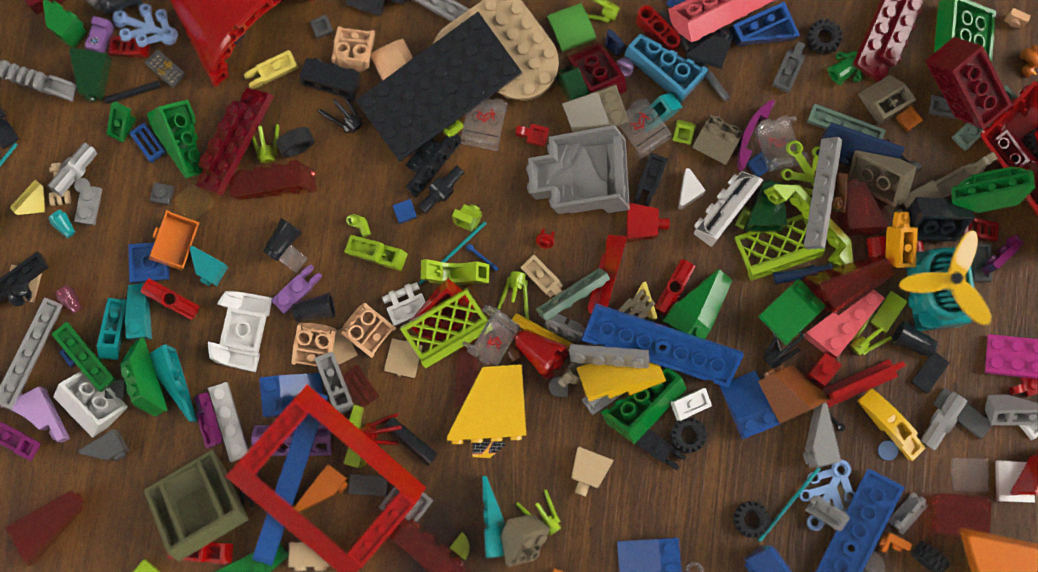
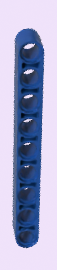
(287, 486)

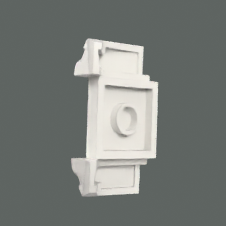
(241, 330)

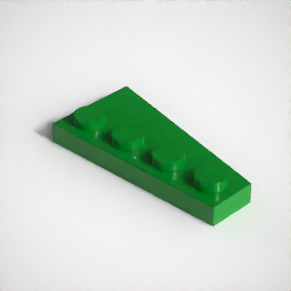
(246, 563)

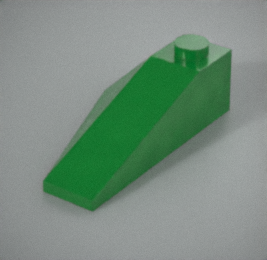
(176, 132)

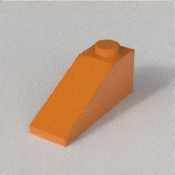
(324, 487)

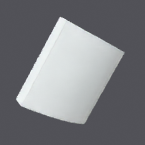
(1006, 476)

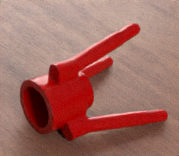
(372, 432)

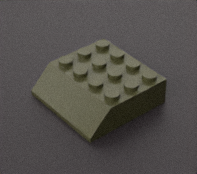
(195, 506)

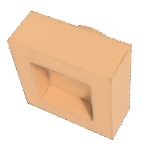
(1017, 18)

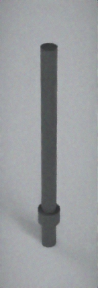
(710, 77)

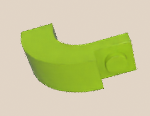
(459, 273)

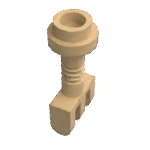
(52, 196)

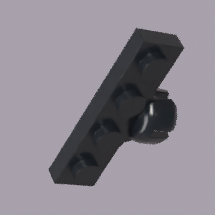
(16, 282)

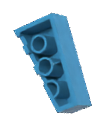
(665, 67)

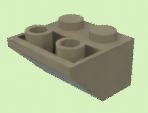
(887, 98)
(718, 139)
(523, 539)

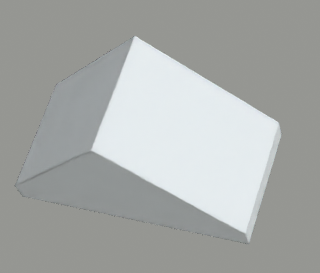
(690, 189)

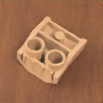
(353, 48)
(391, 58)
(367, 329)
(311, 342)

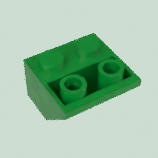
(63, 23)

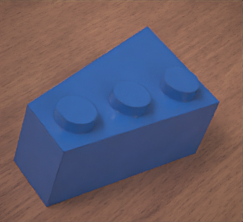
(766, 27)

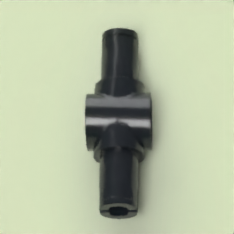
(441, 189)

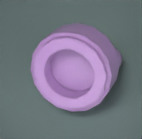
(625, 66)

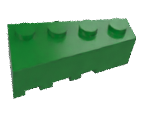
(641, 410)

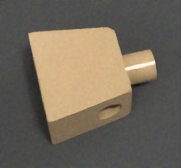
(589, 470)

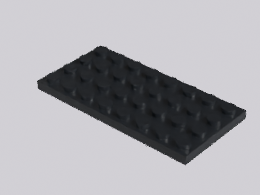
(439, 86)

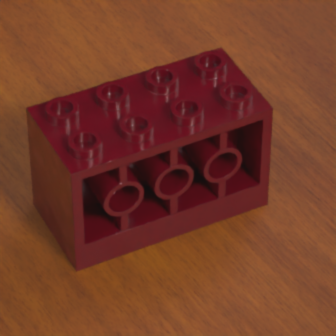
(968, 82)

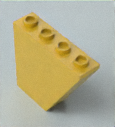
(492, 407)

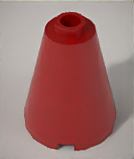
(542, 352)

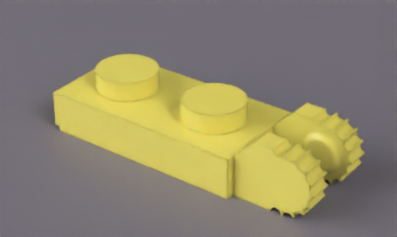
(272, 69)

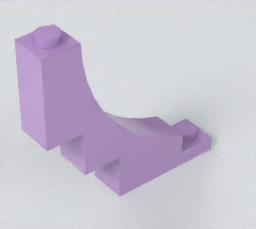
(40, 410)

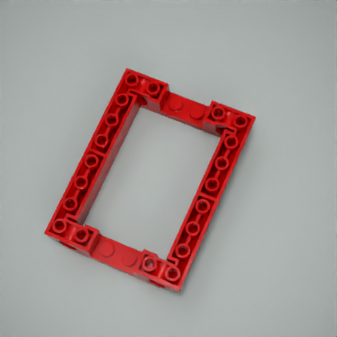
(362, 549)

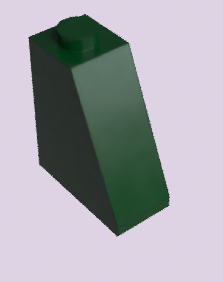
(90, 73)
(571, 82)
(764, 214)

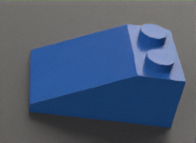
(282, 389)
(749, 405)
(649, 555)
(765, 560)

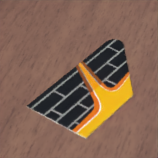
(486, 448)

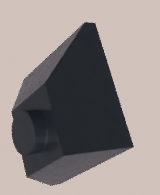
(711, 48)

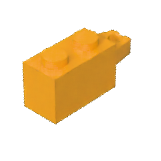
(901, 241)

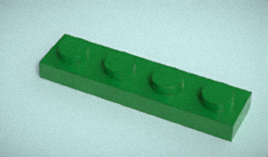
(83, 356)

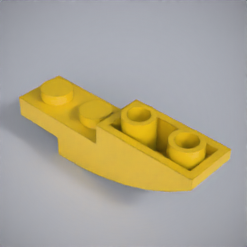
(892, 422)

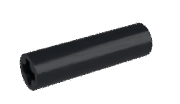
(412, 442)

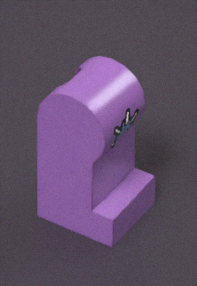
(99, 35)

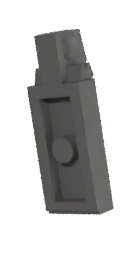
(789, 68)

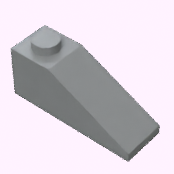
(334, 383)
(1011, 410)

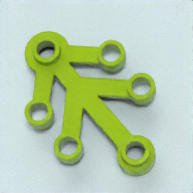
(809, 172)

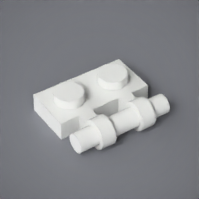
(406, 309)

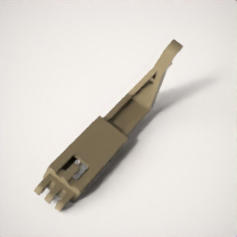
(941, 187)
(638, 306)

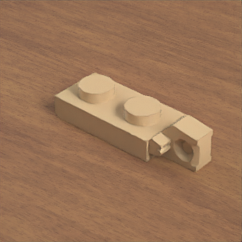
(542, 276)

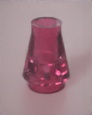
(68, 298)

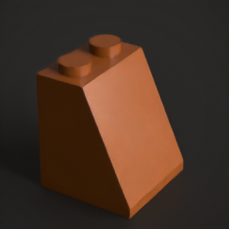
(790, 392)

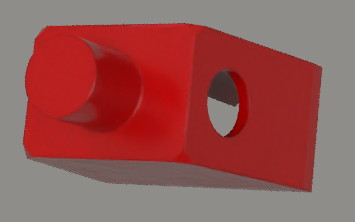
(644, 223)
(823, 370)

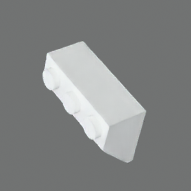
(87, 404)

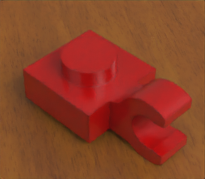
(535, 135)
(1028, 386)

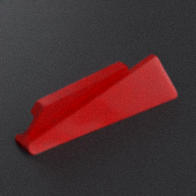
(610, 264)

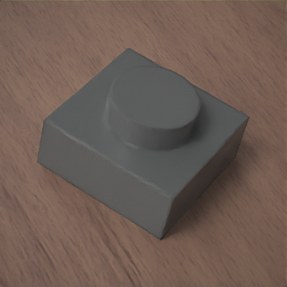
(162, 194)

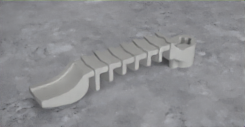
(39, 81)

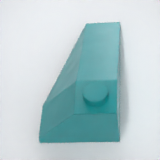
(170, 374)
(493, 520)

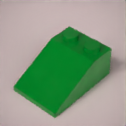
(792, 311)

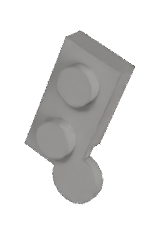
(88, 202)

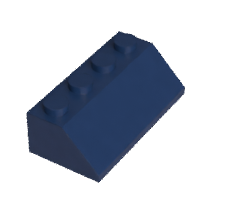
(855, 140)

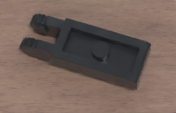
(651, 177)
(659, 448)

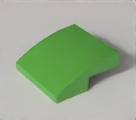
(571, 27)

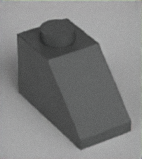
(108, 447)

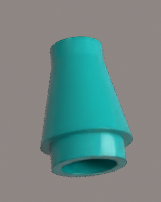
(62, 223)

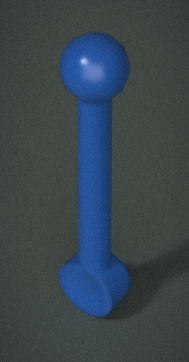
(469, 247)

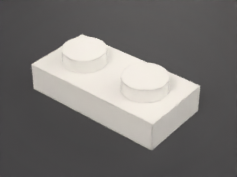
(691, 404)

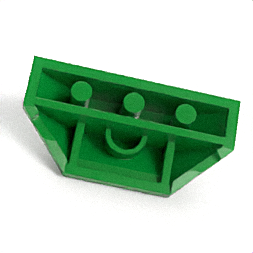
(993, 189)
(142, 380)

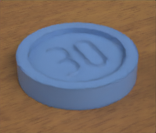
(887, 450)

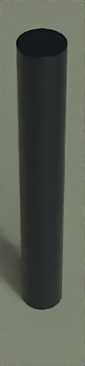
(132, 92)

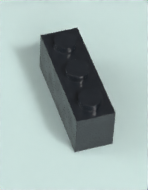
(330, 78)

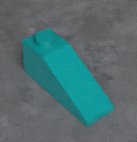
(137, 314)
(112, 329)

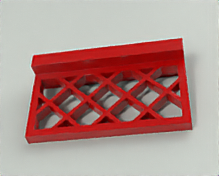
(861, 382)

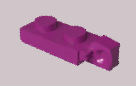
(1003, 254)
(207, 421)

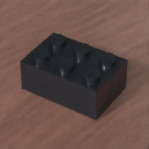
(938, 219)

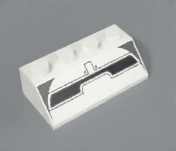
(727, 207)

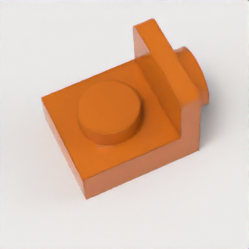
(896, 543)

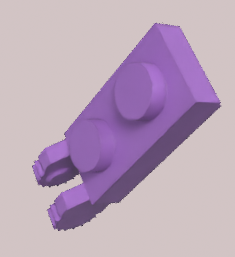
(295, 290)

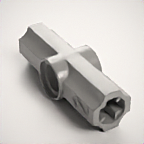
(72, 169)
(943, 420)

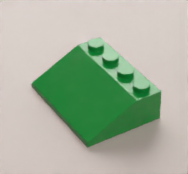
(965, 21)

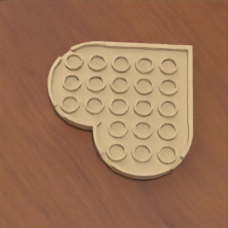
(523, 41)

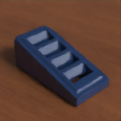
(614, 43)

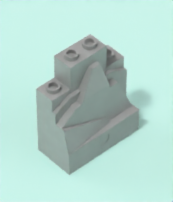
(582, 172)

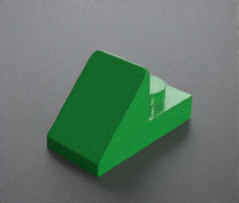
(120, 121)

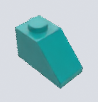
(666, 106)
(207, 267)

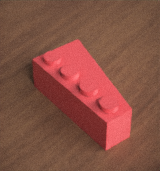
(837, 331)

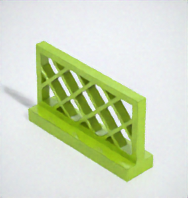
(779, 263)
(451, 343)

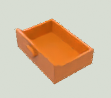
(173, 240)

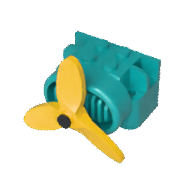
(944, 288)

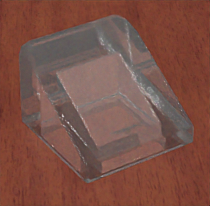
(293, 258)

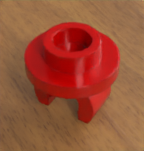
(544, 240)

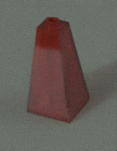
(848, 283)
(43, 526)

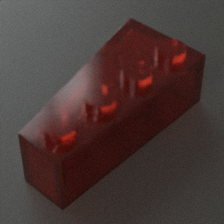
(272, 180)
(425, 549)

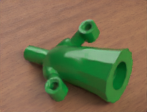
(844, 69)

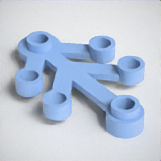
(166, 34)
(830, 490)

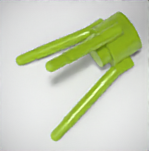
(610, 11)
(266, 153)
(517, 281)
(860, 345)
(551, 522)

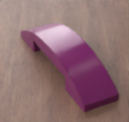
(744, 153)
(18, 441)

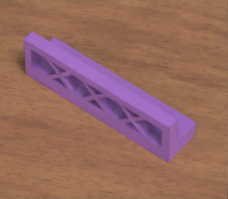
(323, 436)

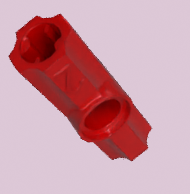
(680, 277)
(159, 293)

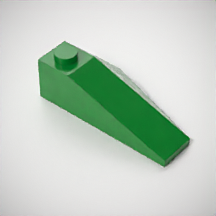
(700, 307)

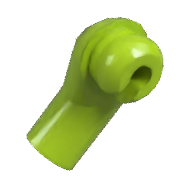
(359, 222)

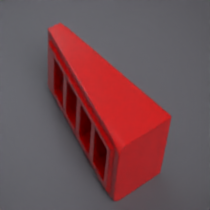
(138, 52)
(994, 228)

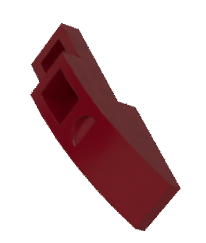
(1017, 154)

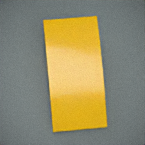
(614, 380)

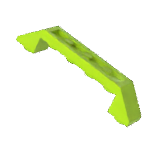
(800, 199)

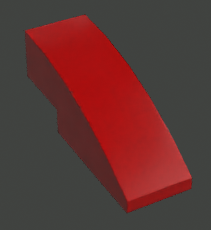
(213, 553)

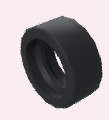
(295, 142)

